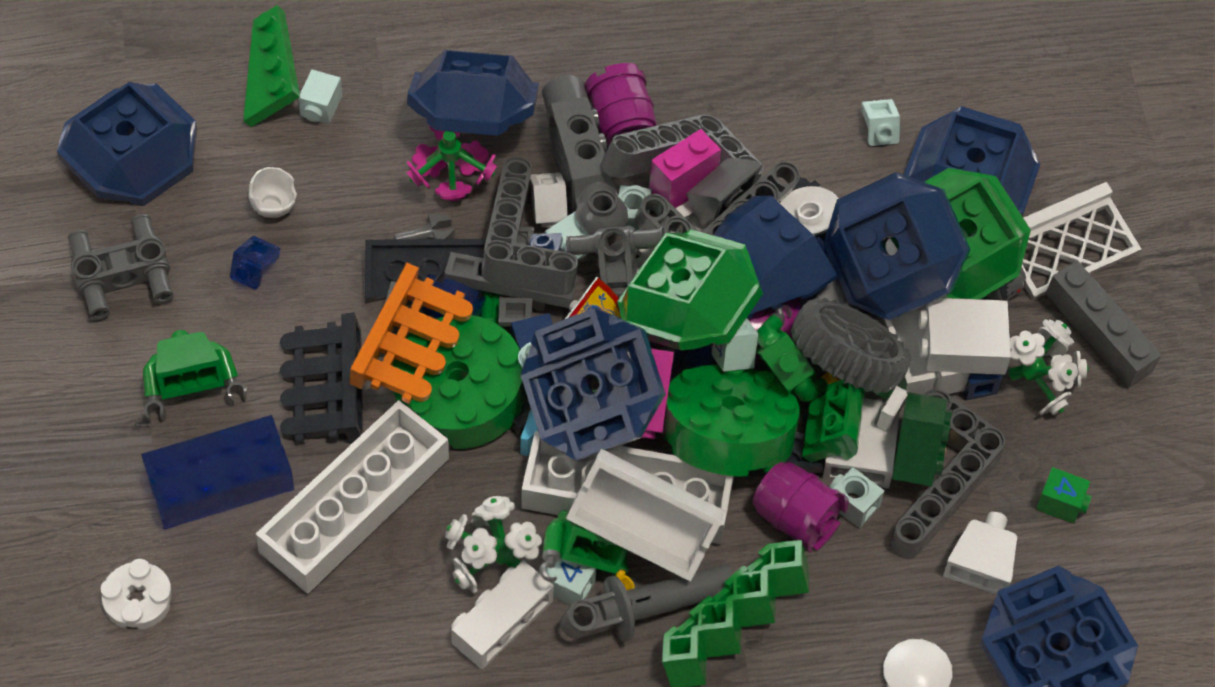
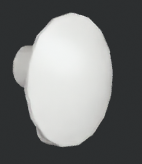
(917, 665)

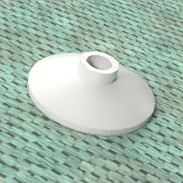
(811, 207)

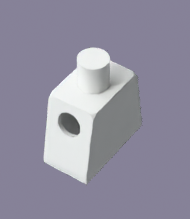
(984, 555)

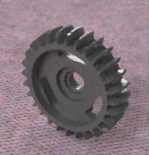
(850, 345)

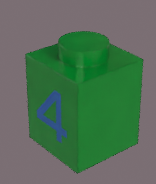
(1064, 496)

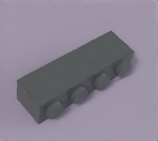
(1103, 324)

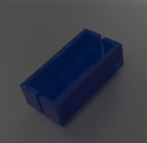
(218, 472)

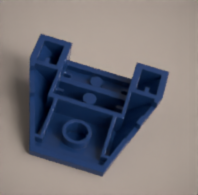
(781, 251)

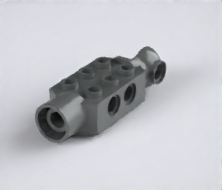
(578, 155)

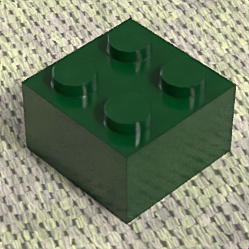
(922, 439)

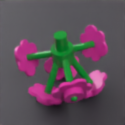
(465, 155)

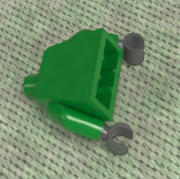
(187, 366)

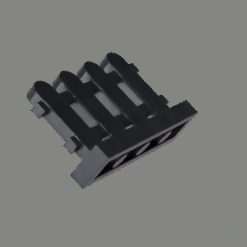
(331, 394)

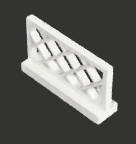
(1075, 210)

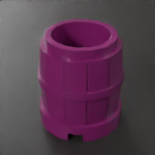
(620, 100)
(799, 505)

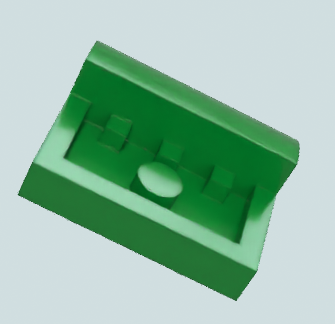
(834, 422)

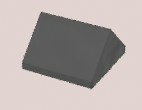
(722, 188)

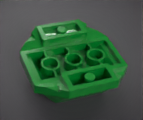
(994, 232)
(692, 291)

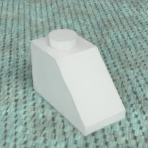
(548, 198)

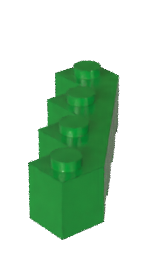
(743, 602)

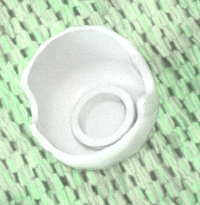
(272, 192)

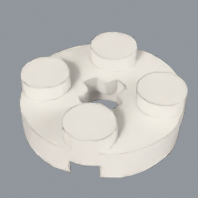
(131, 577)

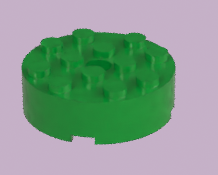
(477, 389)
(730, 420)

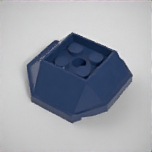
(473, 93)
(973, 136)
(130, 144)
(928, 239)
(560, 378)
(1063, 612)

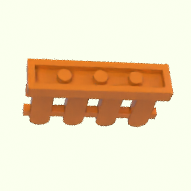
(397, 347)

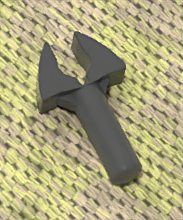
(431, 230)

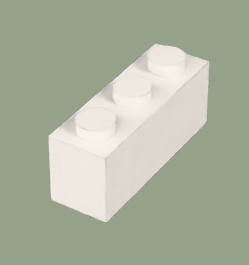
(501, 614)

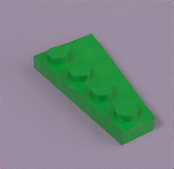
(271, 68)

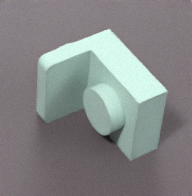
(882, 122)

